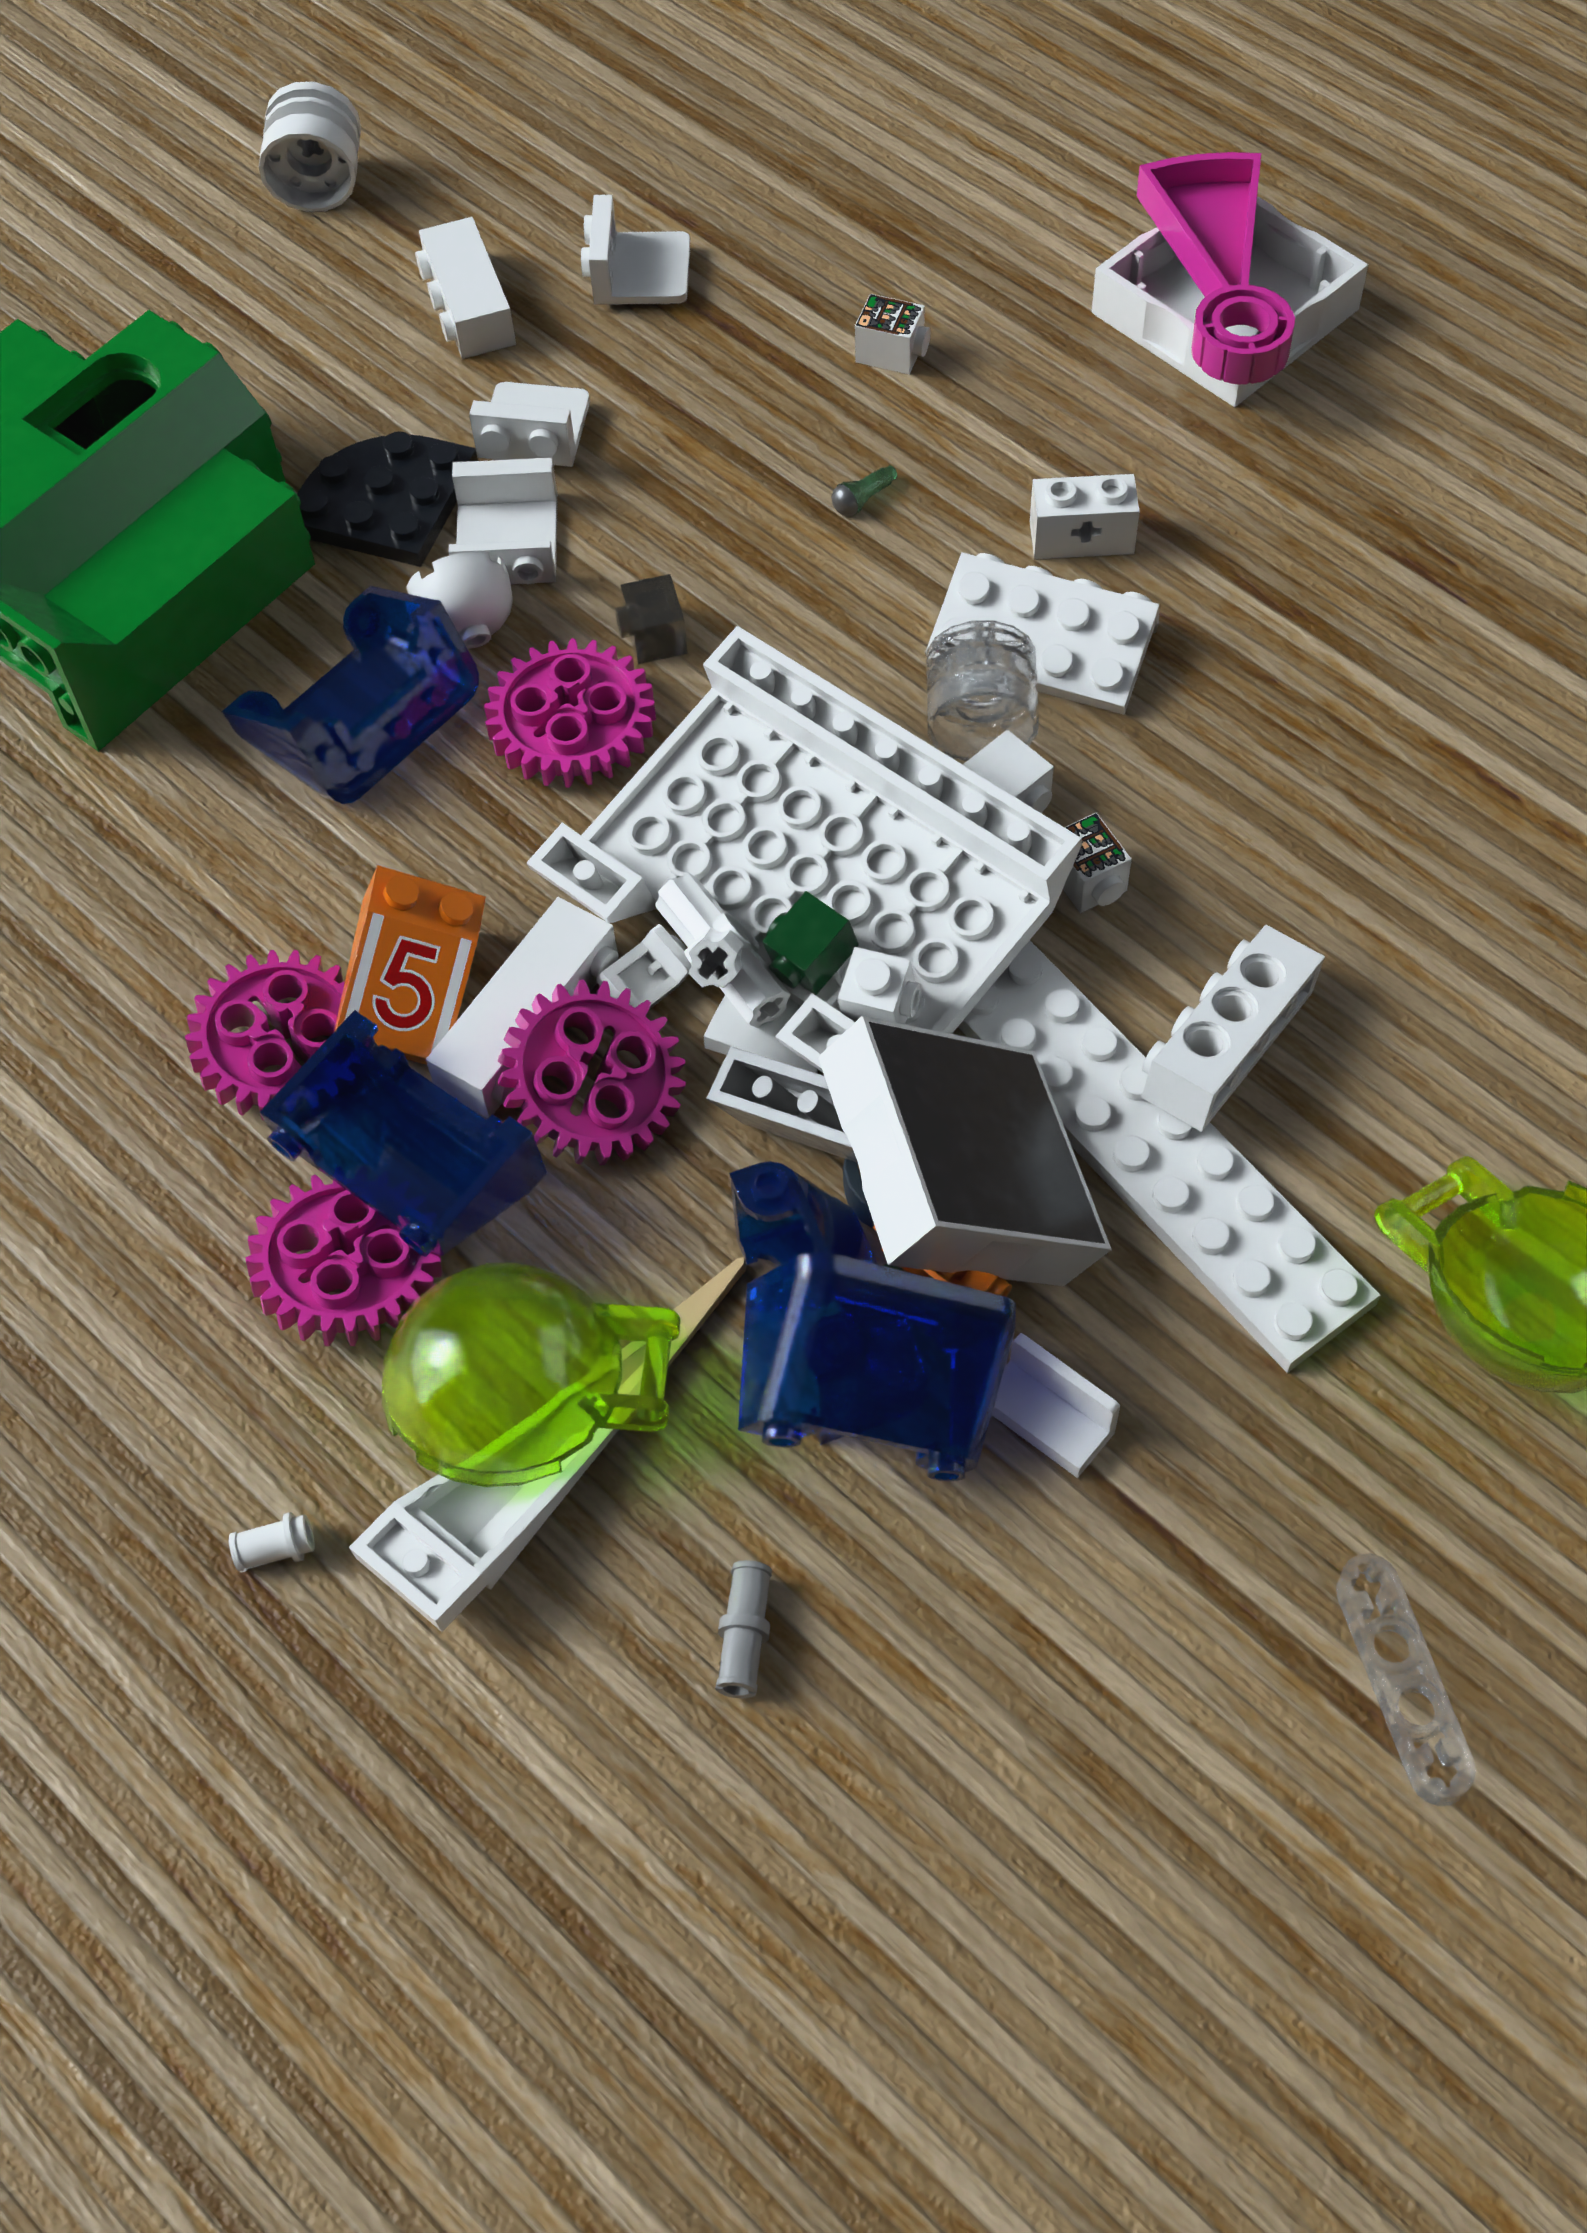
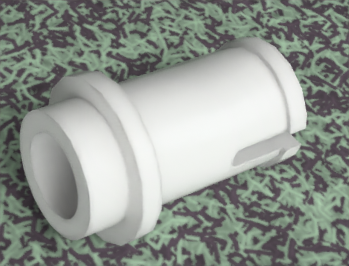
(272, 1542)

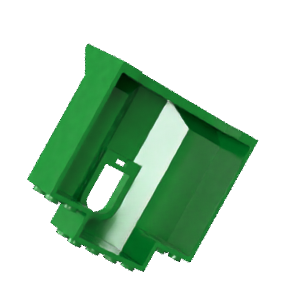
(148, 541)

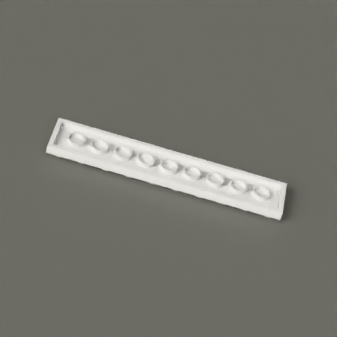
(1181, 1182)

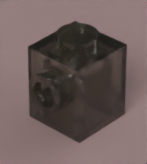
(652, 619)

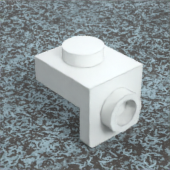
(649, 969)

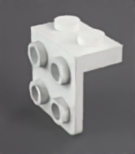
(633, 264)
(530, 422)

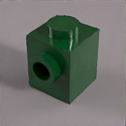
(809, 944)

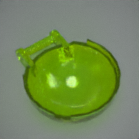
(1503, 1272)
(517, 1372)

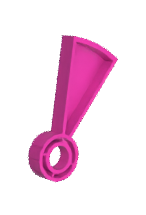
(1208, 220)

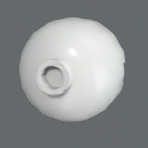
(472, 592)

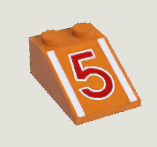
(411, 960)

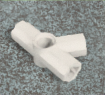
(722, 950)

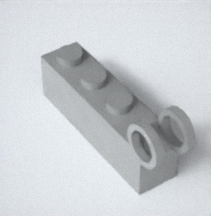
(780, 1101)

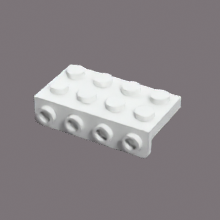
(1083, 635)

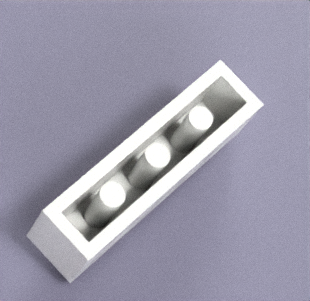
(559, 949)

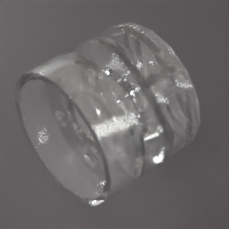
(980, 687)

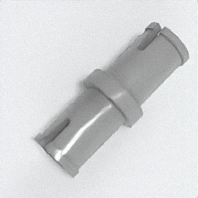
(744, 1629)

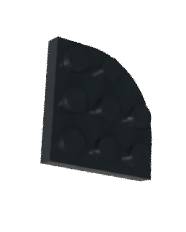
(384, 495)

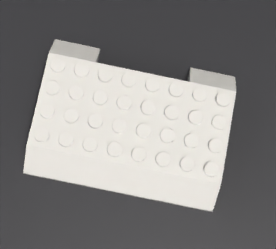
(808, 790)

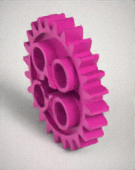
(570, 712)
(544, 1050)
(236, 1060)
(340, 1258)

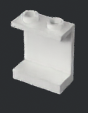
(510, 514)

